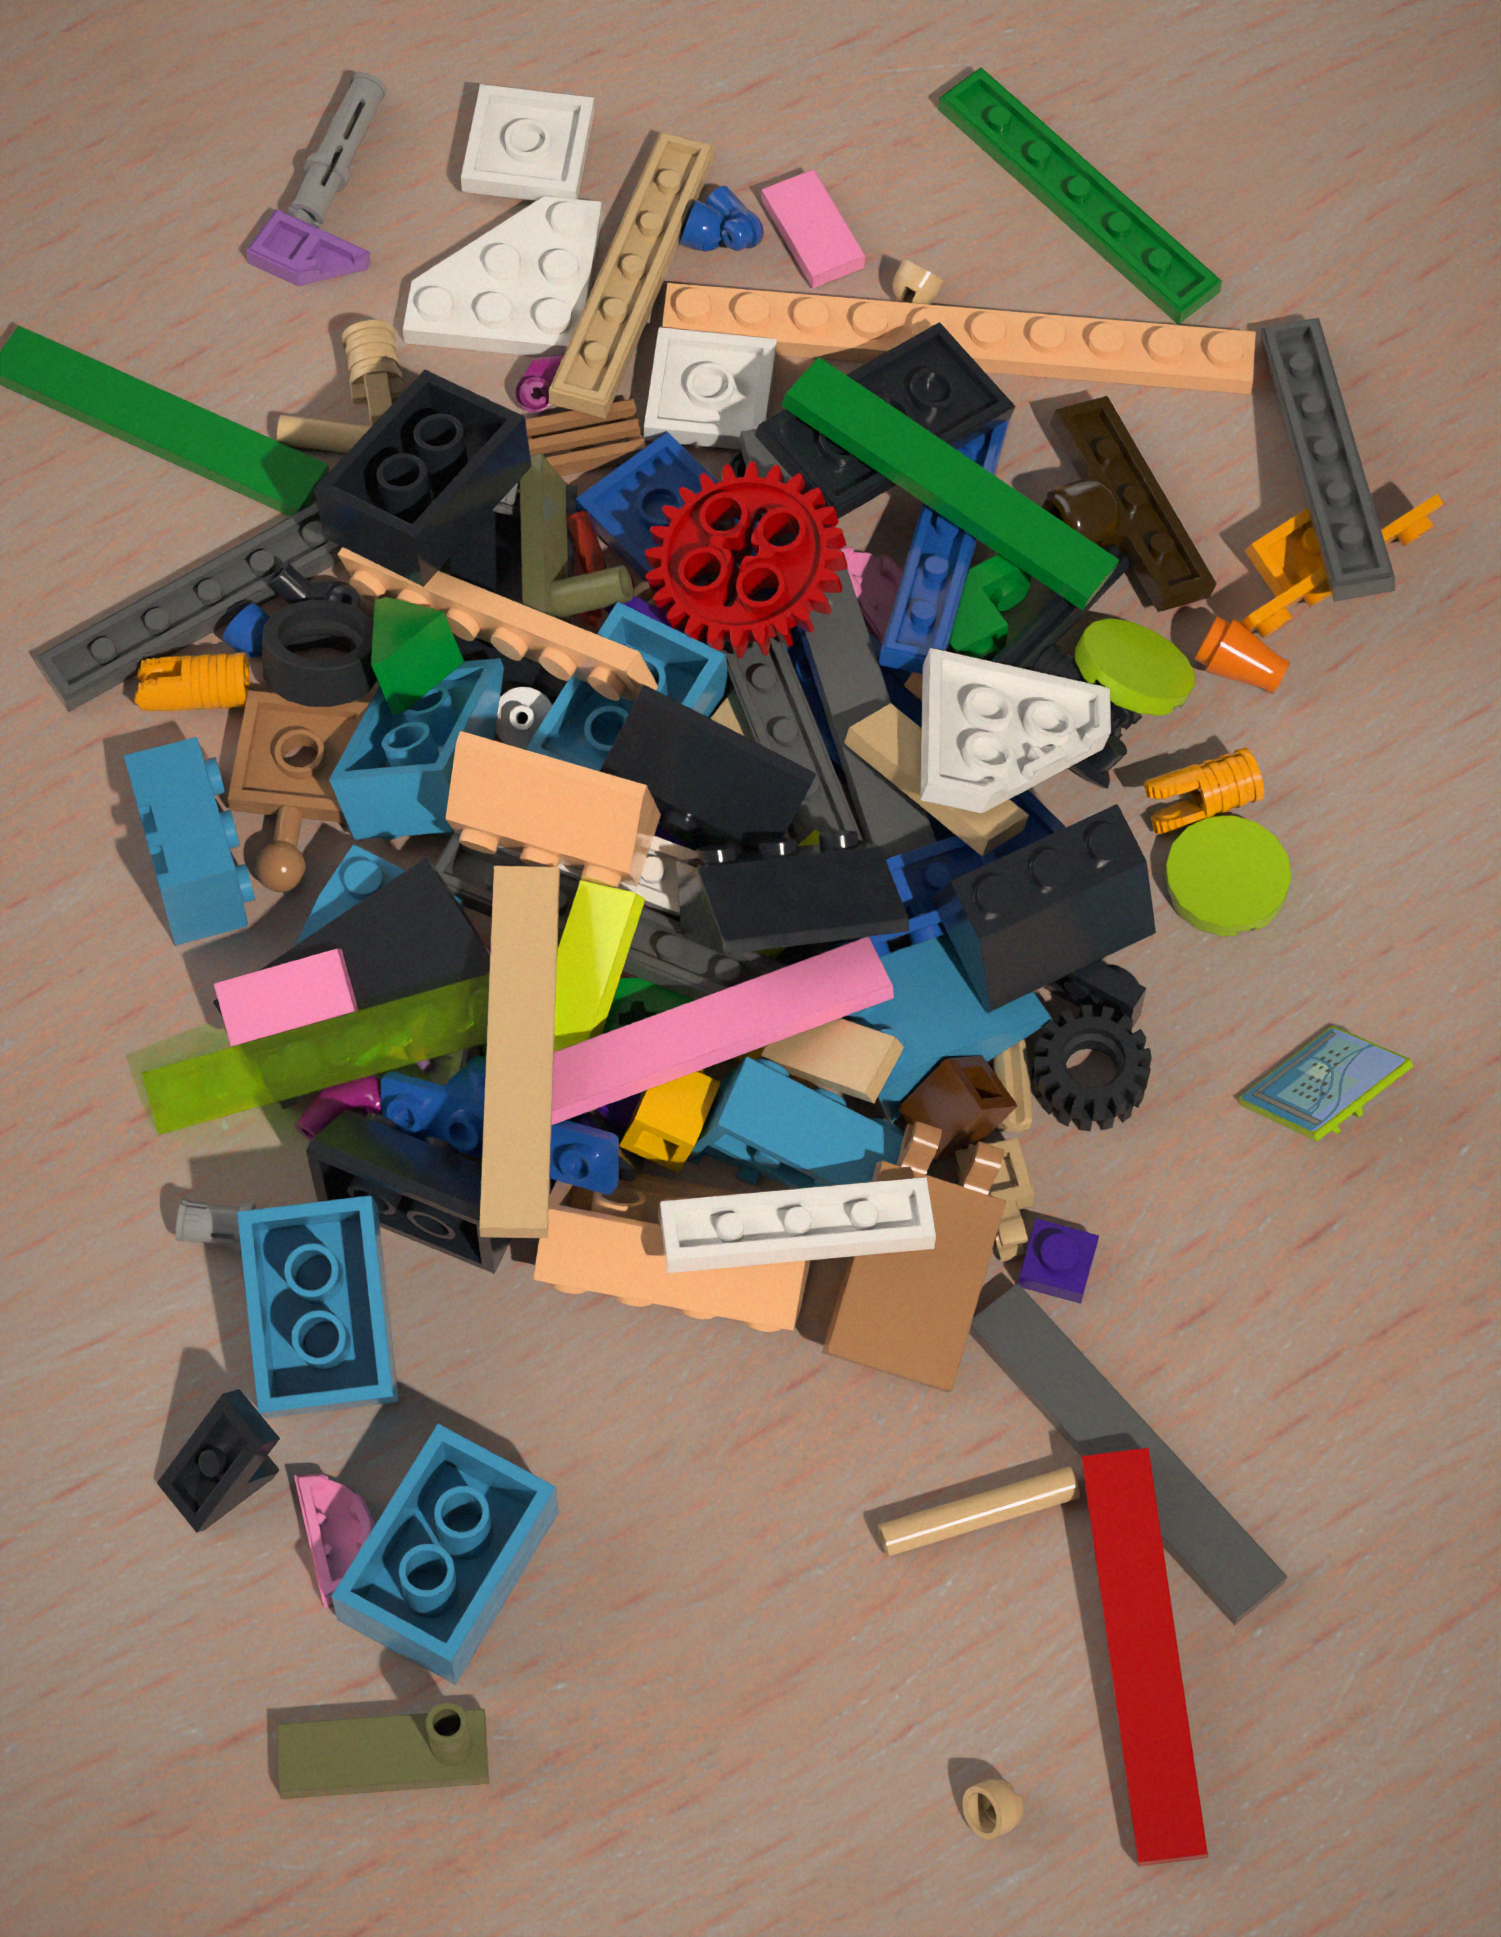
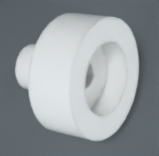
(513, 703)

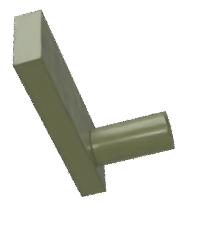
(546, 552)
(383, 1753)

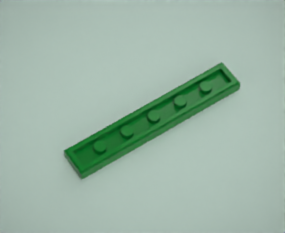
(1080, 195)
(160, 422)
(950, 483)

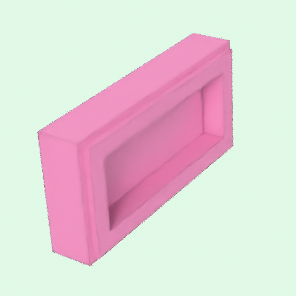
(813, 228)
(286, 997)

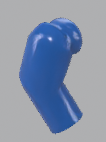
(742, 226)

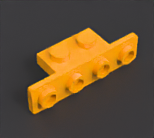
(1294, 568)

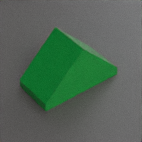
(411, 651)

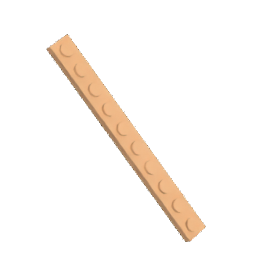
(994, 338)

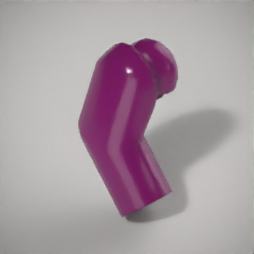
(534, 385)
(335, 1100)

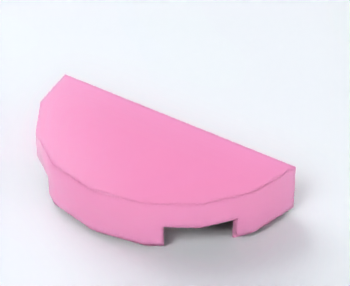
(875, 586)
(335, 1526)

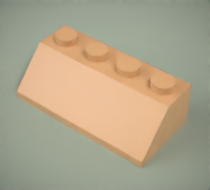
(618, 1250)

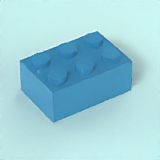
(317, 1307)
(446, 1553)

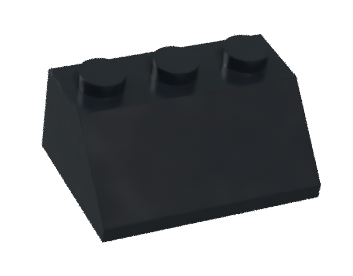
(706, 775)
(788, 894)
(1049, 908)
(418, 1185)

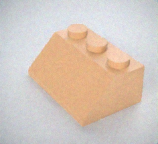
(550, 811)

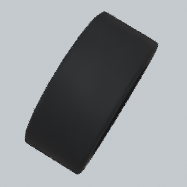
(318, 680)

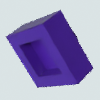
(1058, 1261)

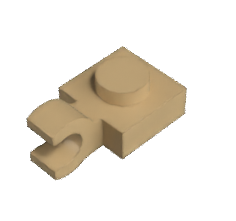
(1016, 1188)

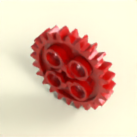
(797, 570)

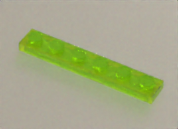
(319, 1055)

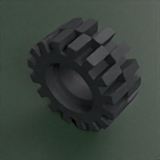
(1098, 1034)

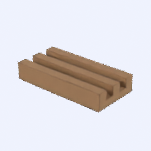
(580, 433)

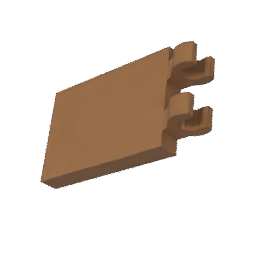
(916, 1307)

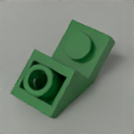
(988, 589)

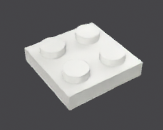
(527, 143)
(708, 386)

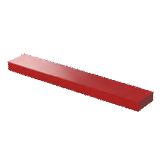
(1144, 1658)

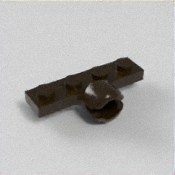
(1125, 505)

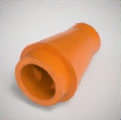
(1241, 656)

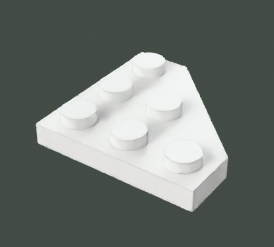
(512, 286)
(1002, 729)

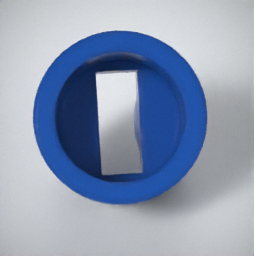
(703, 228)
(246, 631)

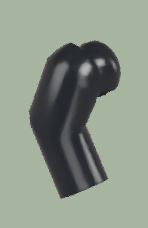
(295, 588)

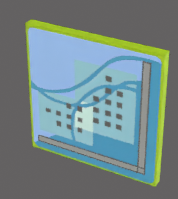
(1325, 1083)

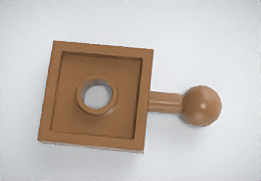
(272, 787)

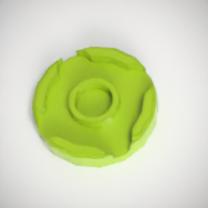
(1137, 665)
(1227, 875)

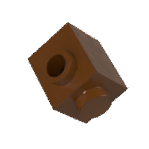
(962, 1100)

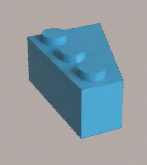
(190, 840)
(791, 1131)

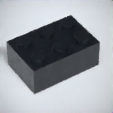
(423, 477)

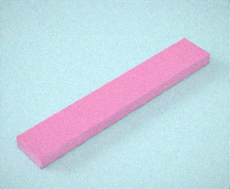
(717, 1028)

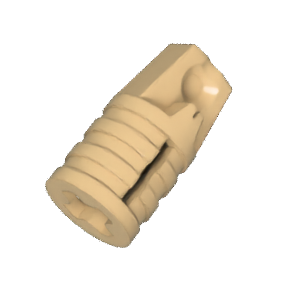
(373, 365)

